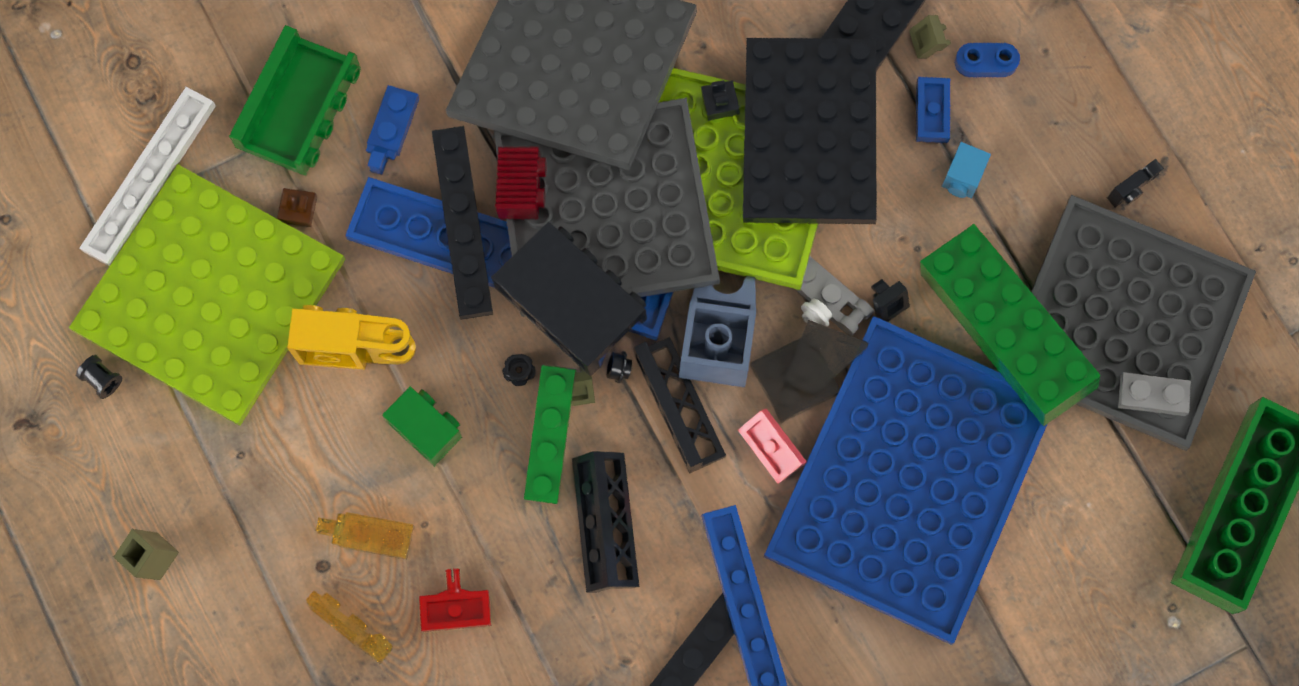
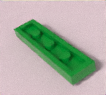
(549, 434)

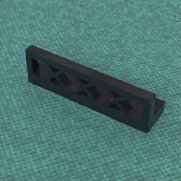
(668, 407)
(599, 520)

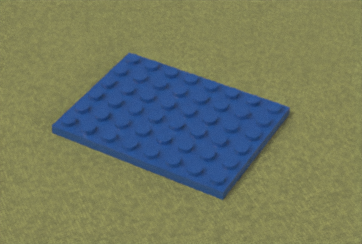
(909, 481)

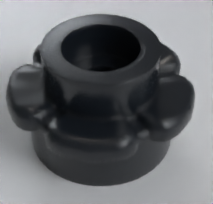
(515, 361)
(618, 366)

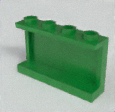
(295, 102)

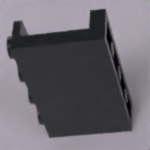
(569, 296)

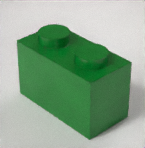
(423, 425)

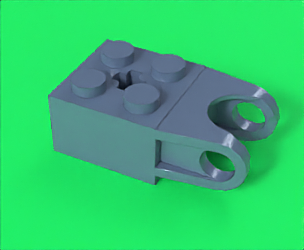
(724, 321)

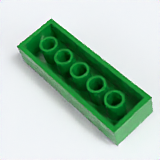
(1009, 324)
(1244, 510)

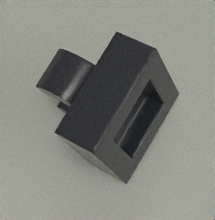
(720, 100)
(889, 300)

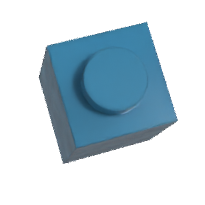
(966, 171)

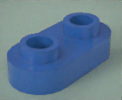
(988, 62)

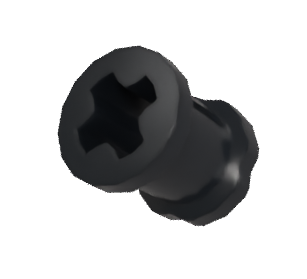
(99, 376)

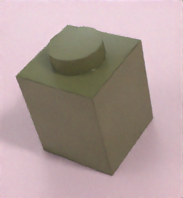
(146, 554)

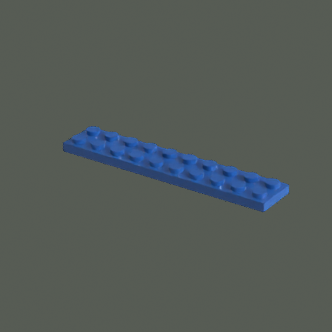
(415, 229)

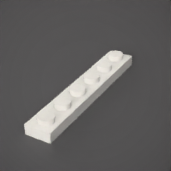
(148, 176)

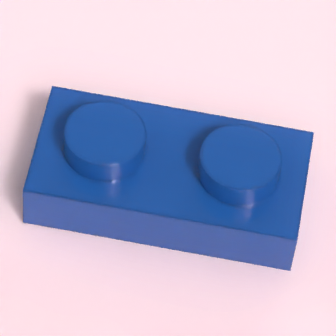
(933, 109)

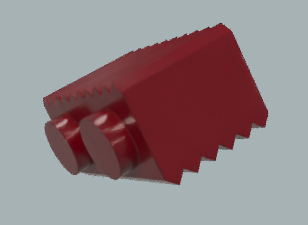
(519, 182)

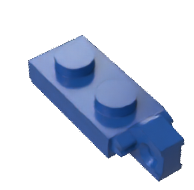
(390, 127)

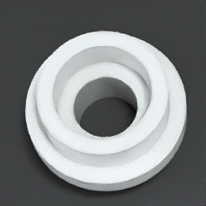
(816, 312)

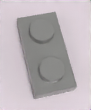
(1154, 394)

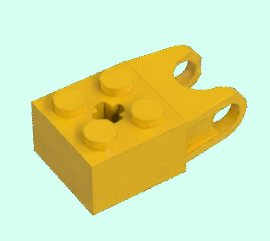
(346, 338)

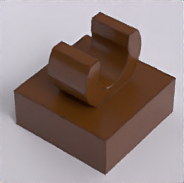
(297, 207)

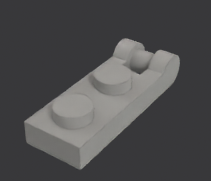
(831, 292)

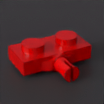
(455, 607)

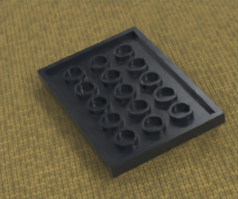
(810, 131)

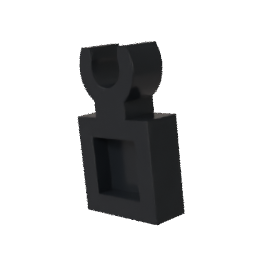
(1130, 188)

